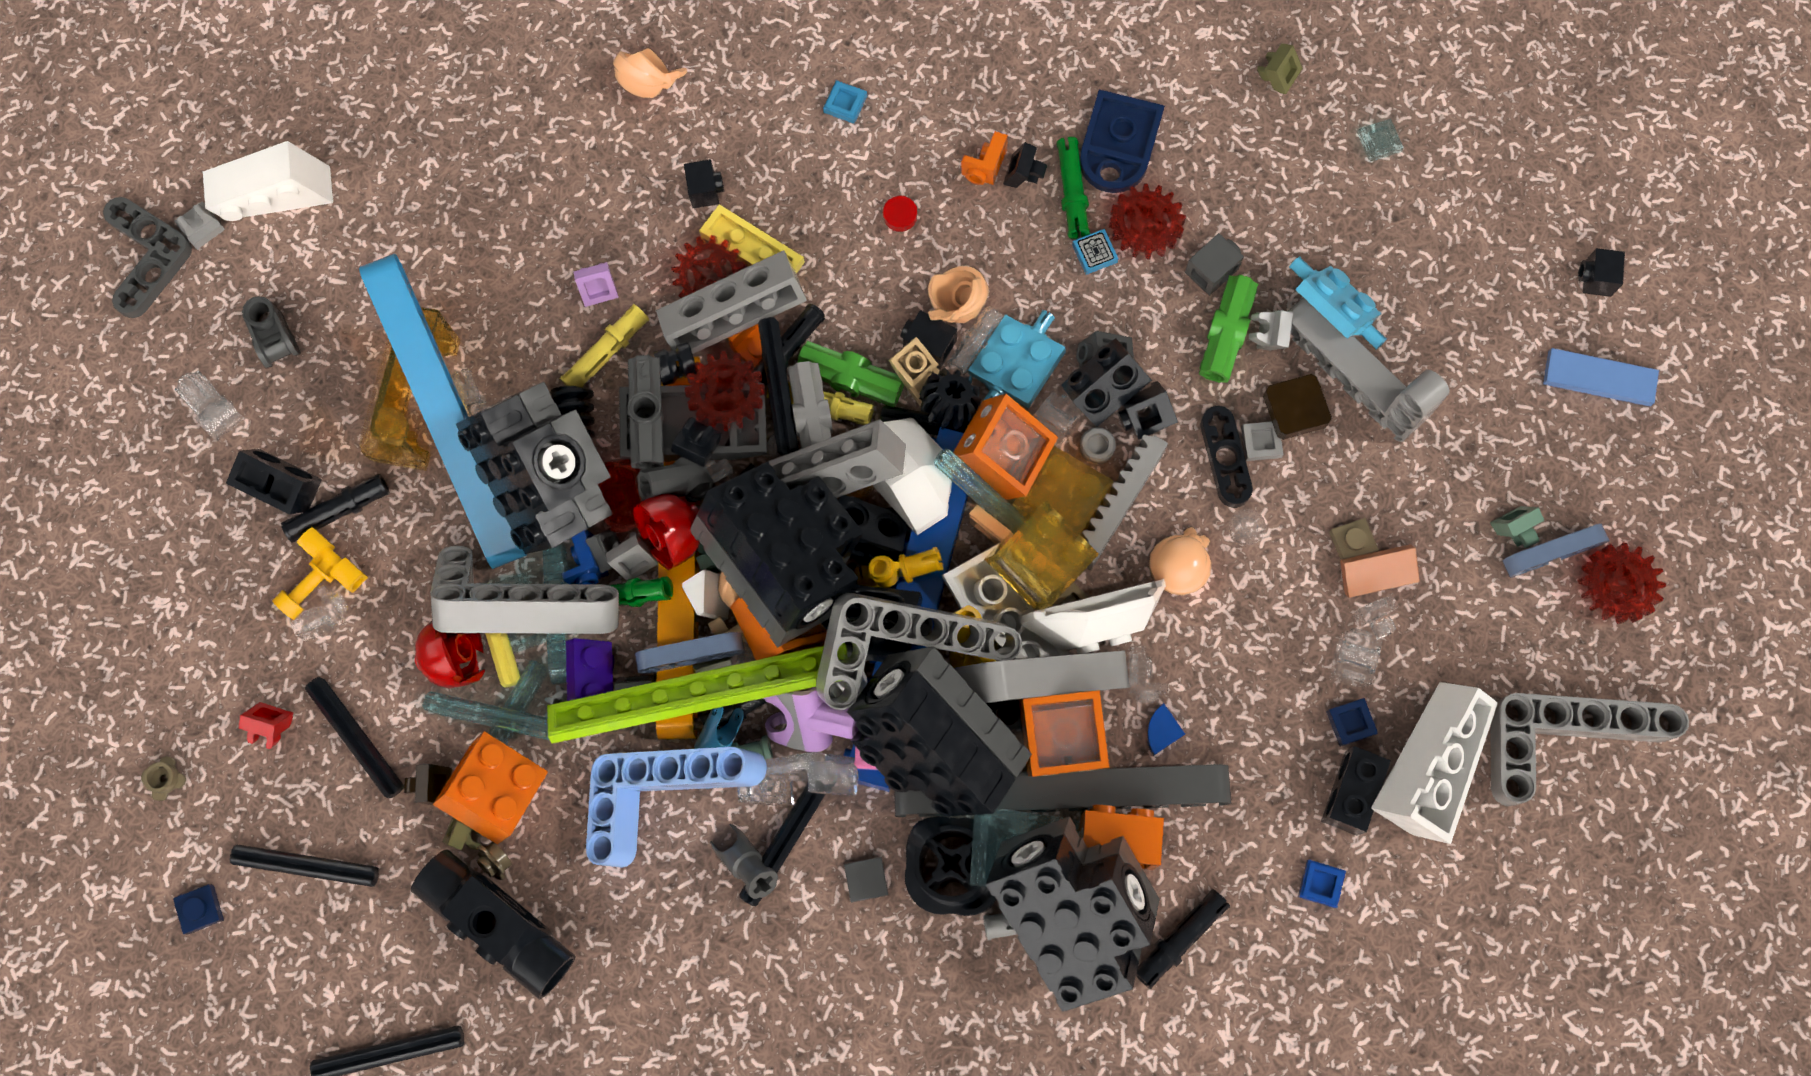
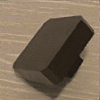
(1297, 406)

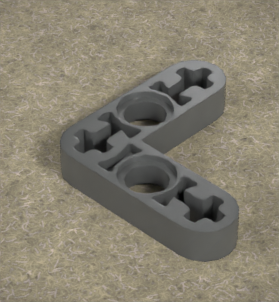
(156, 257)

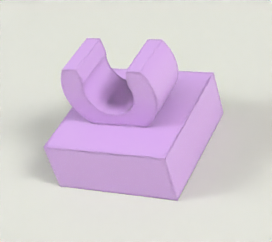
(595, 284)

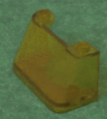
(385, 428)

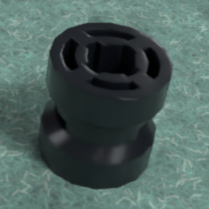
(668, 364)

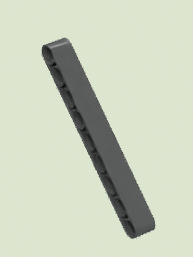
(1111, 786)

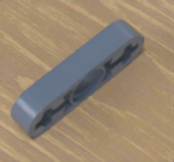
(1558, 548)
(689, 652)

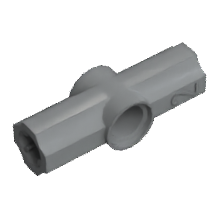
(810, 408)

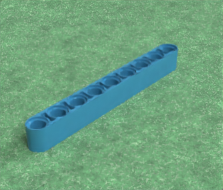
(437, 401)

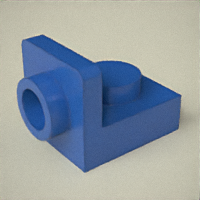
(587, 570)

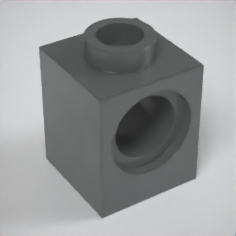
(1214, 263)

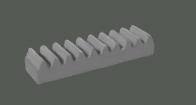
(1123, 493)

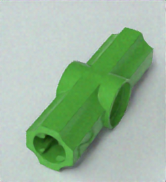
(1228, 328)
(853, 374)

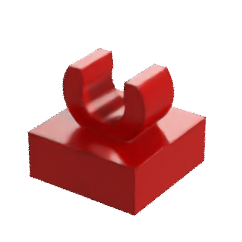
(265, 721)

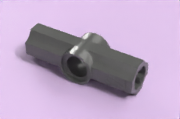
(645, 391)

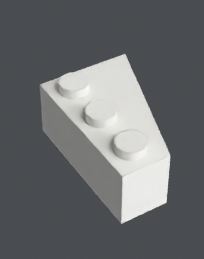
(267, 183)

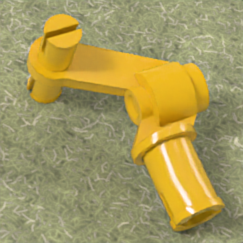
(885, 572)

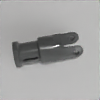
(746, 864)

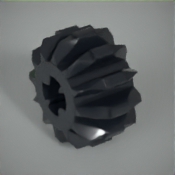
(950, 399)

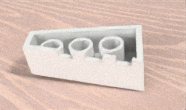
(1438, 763)

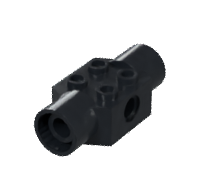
(518, 937)

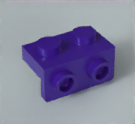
(588, 668)

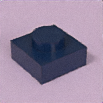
(1352, 722)
(198, 909)

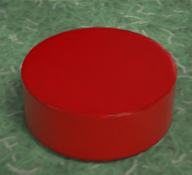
(900, 213)

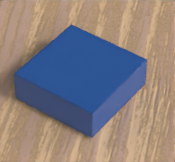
(1322, 883)

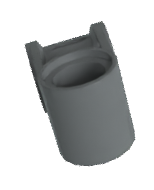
(272, 336)

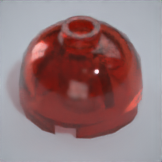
(621, 494)

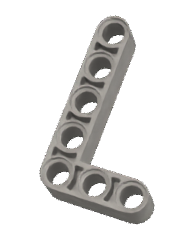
(1365, 377)
(473, 607)
(906, 630)
(1046, 676)
(1568, 723)

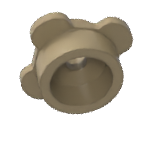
(152, 778)
(493, 860)

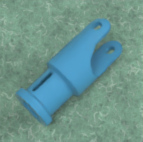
(723, 737)

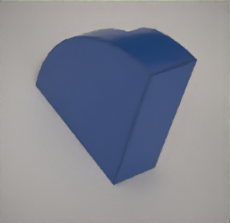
(1162, 730)

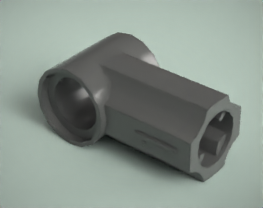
(679, 479)

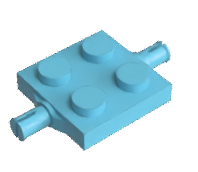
(1339, 301)
(1018, 359)

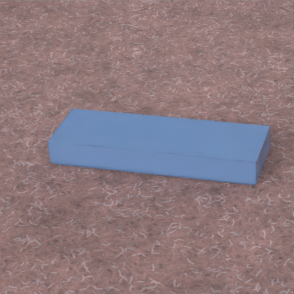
(1601, 377)

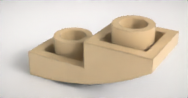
(914, 366)

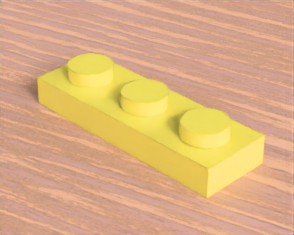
(747, 238)

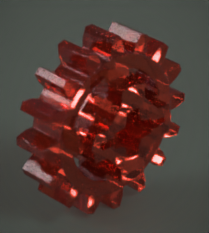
(1152, 234)
(717, 258)
(724, 374)
(1620, 566)

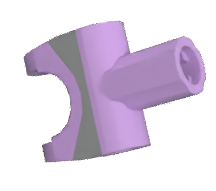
(808, 721)

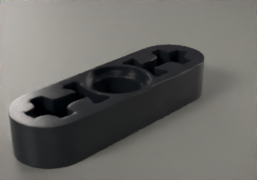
(1223, 483)

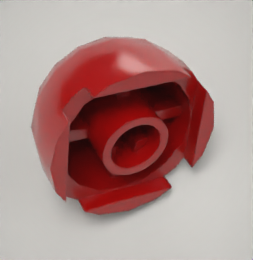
(667, 524)
(442, 653)

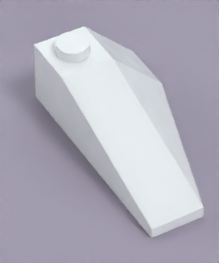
(983, 588)

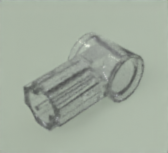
(213, 410)

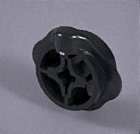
(926, 836)

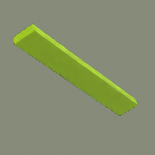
(686, 694)

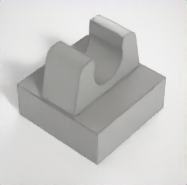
(199, 225)
(1273, 330)
(631, 557)

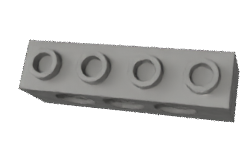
(732, 304)
(846, 460)

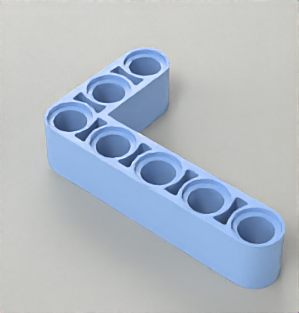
(621, 776)

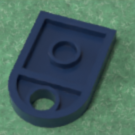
(1119, 138)

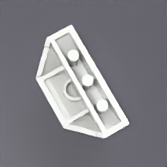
(922, 489)
(1096, 618)

